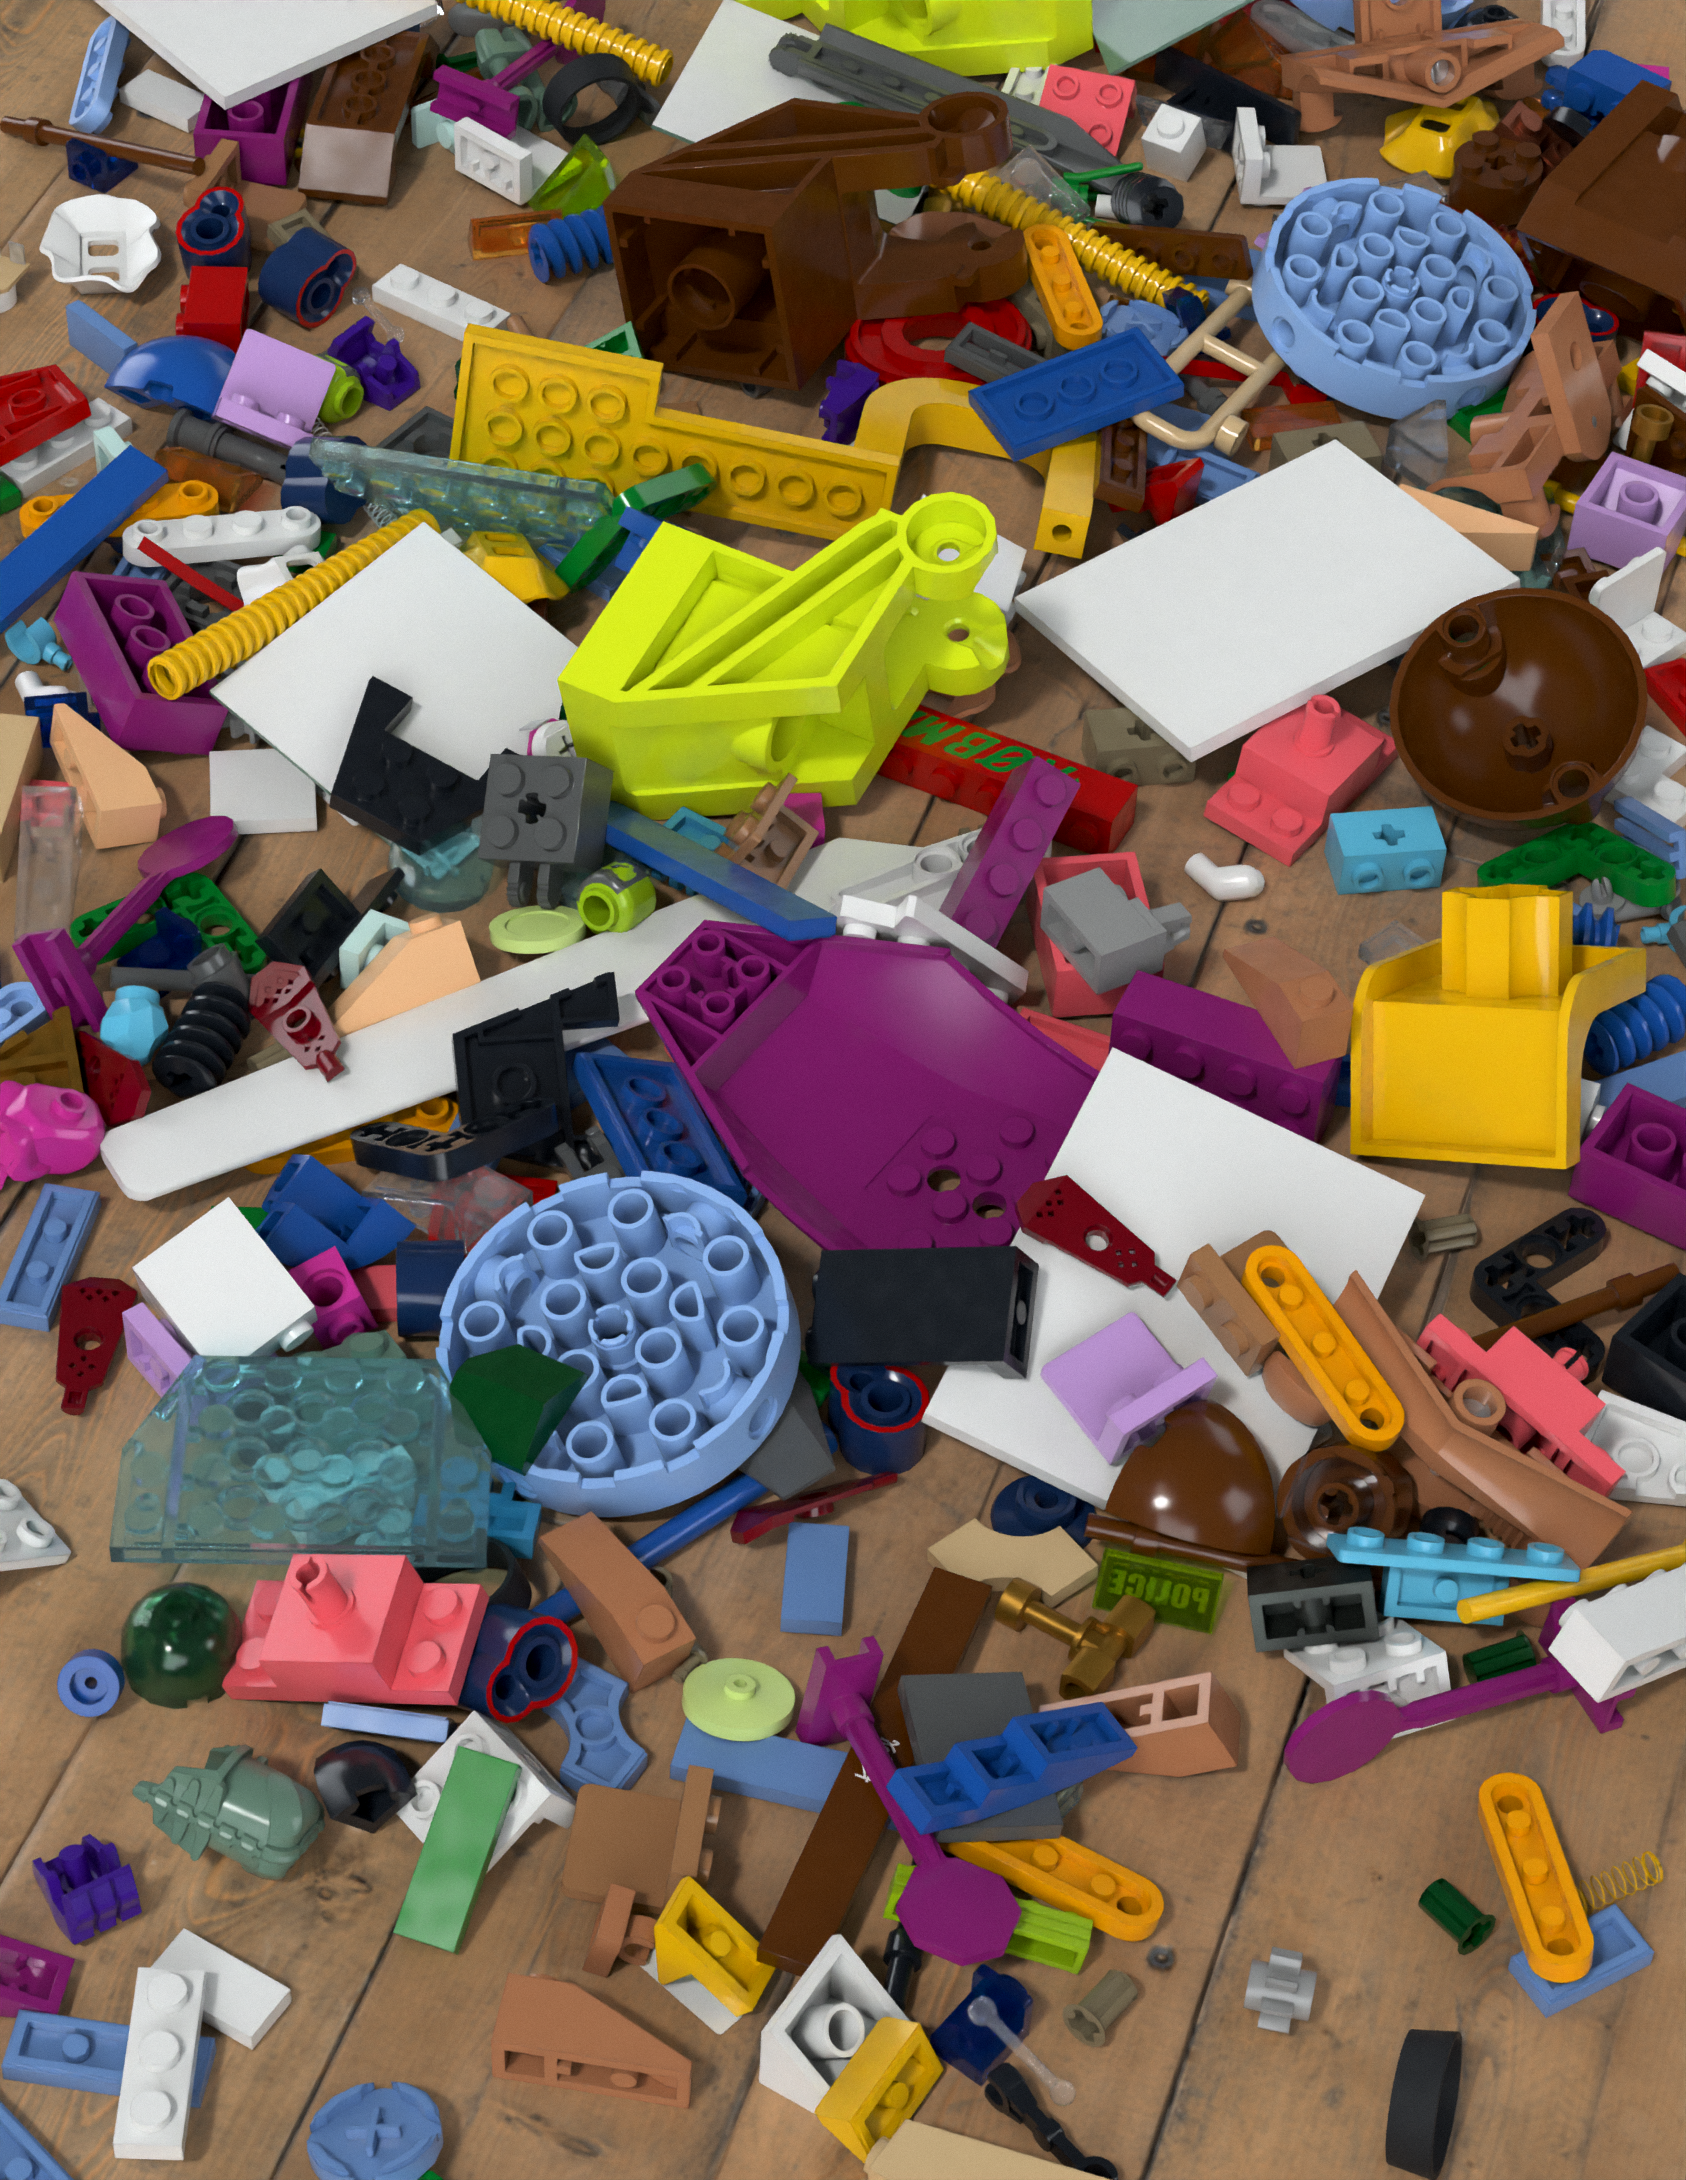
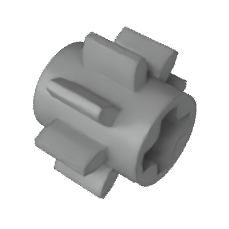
(1280, 1990)

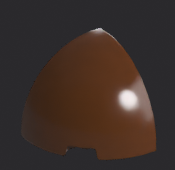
(1200, 1482)

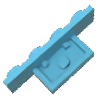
(1429, 1576)

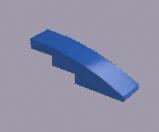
(1009, 1770)

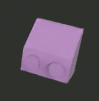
(1629, 512)

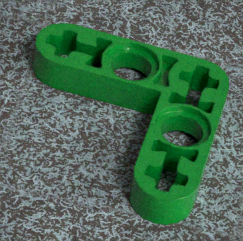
(657, 496)
(1586, 851)
(189, 897)

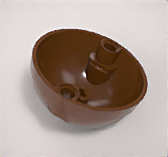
(1554, 681)

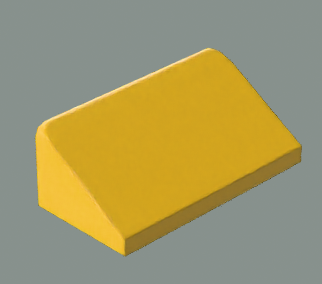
(880, 2085)

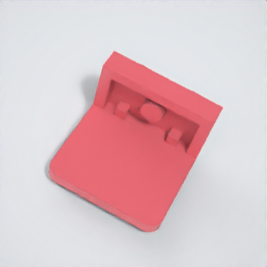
(1091, 100)

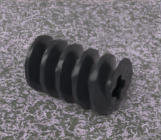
(1131, 194)
(203, 1040)

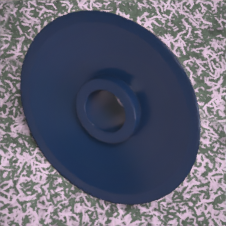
(1037, 1507)

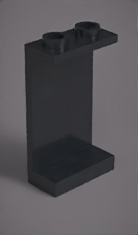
(923, 1308)

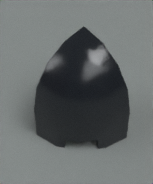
(363, 1783)

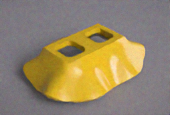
(1420, 149)
(526, 575)

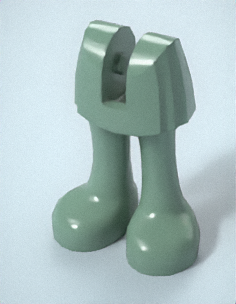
(497, 52)

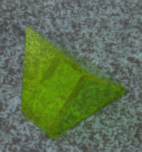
(578, 181)

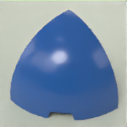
(174, 372)
(318, 1210)

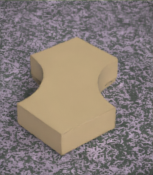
(1045, 1560)

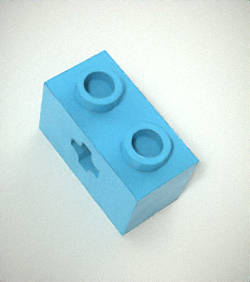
(1385, 850)

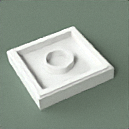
(261, 792)

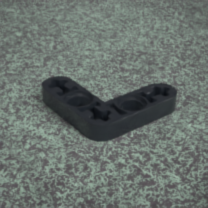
(445, 1156)
(1528, 1284)

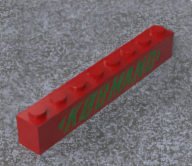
(974, 764)

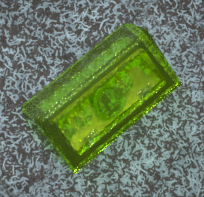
(1177, 1592)

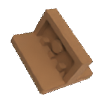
(771, 837)

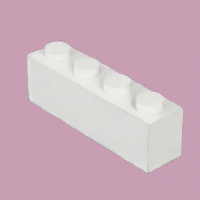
(1625, 1635)

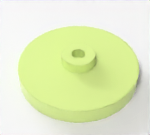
(537, 929)
(738, 1699)

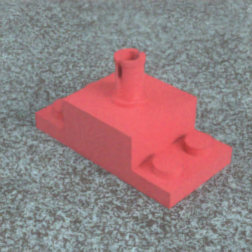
(1298, 775)
(1542, 1398)
(356, 1634)

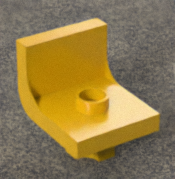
(1483, 1033)

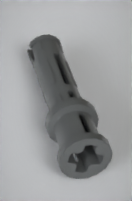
(219, 442)

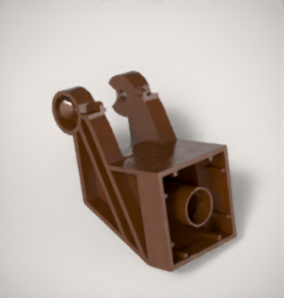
(1617, 216)
(775, 241)

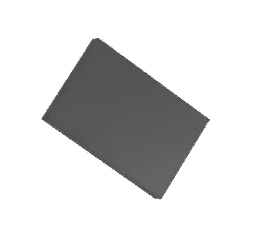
(966, 1708)

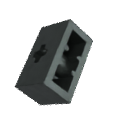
(1311, 1603)

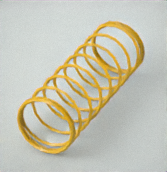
(1647, 1873)

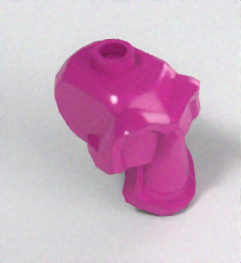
(46, 1131)

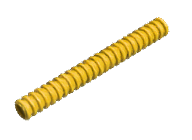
(581, 33)
(1091, 251)
(267, 617)

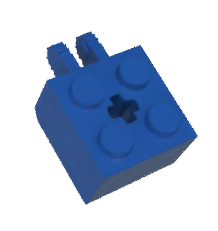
(1596, 84)

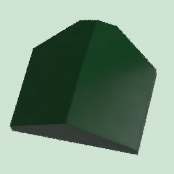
(516, 1401)

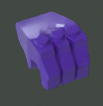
(383, 369)
(846, 400)
(87, 1888)

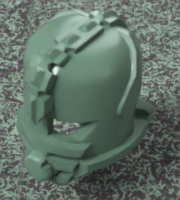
(236, 1810)

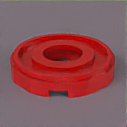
(886, 346)

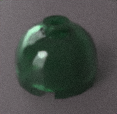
(180, 1644)

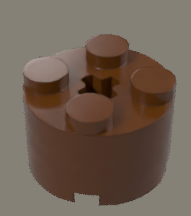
(1495, 177)
(1309, 1491)

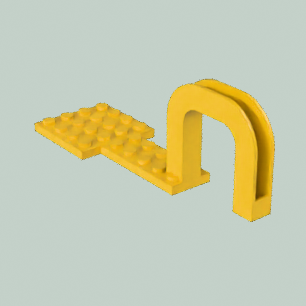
(599, 421)

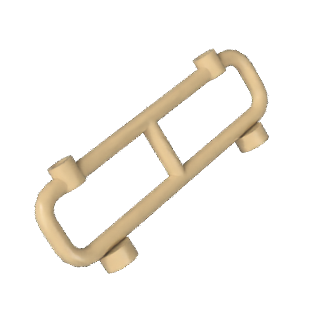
(1224, 425)

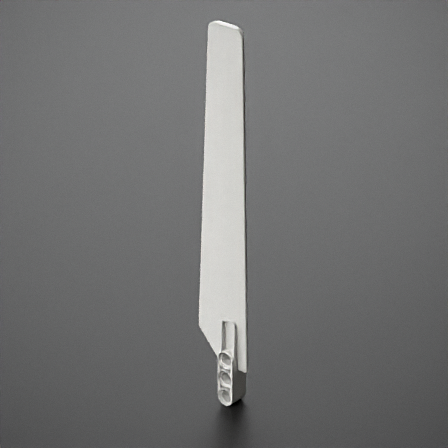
(412, 1055)

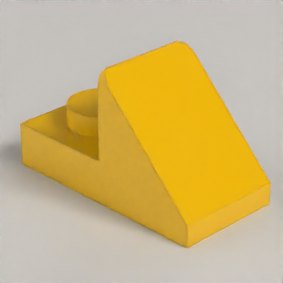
(706, 1941)

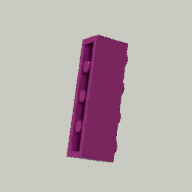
(1009, 849)

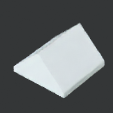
(822, 2024)

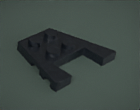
(398, 786)
(525, 1058)

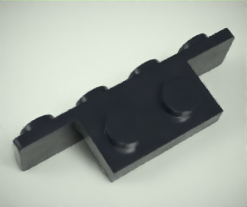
(1219, 95)
(320, 920)

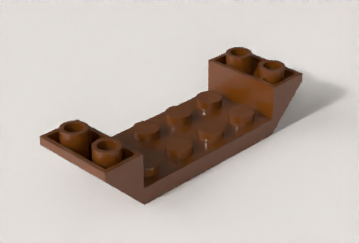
(361, 117)

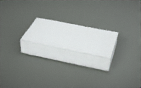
(163, 99)
(237, 1996)

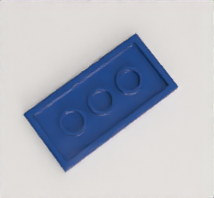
(1075, 393)
(654, 1120)

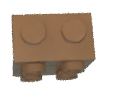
(262, 202)
(1217, 1295)
(640, 1841)

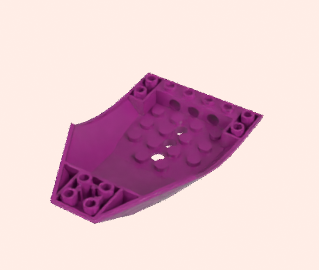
(861, 1073)

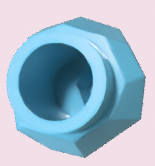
(135, 1023)

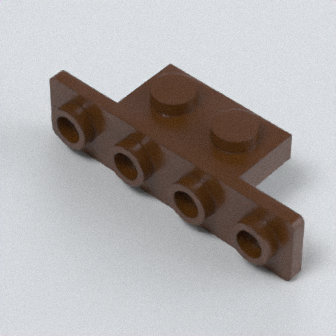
(1184, 249)

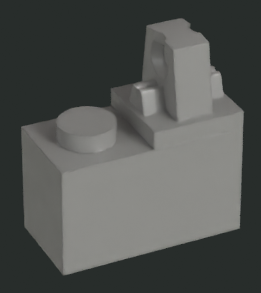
(1106, 932)

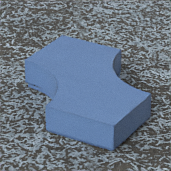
(597, 1741)

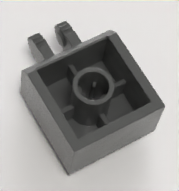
(545, 819)

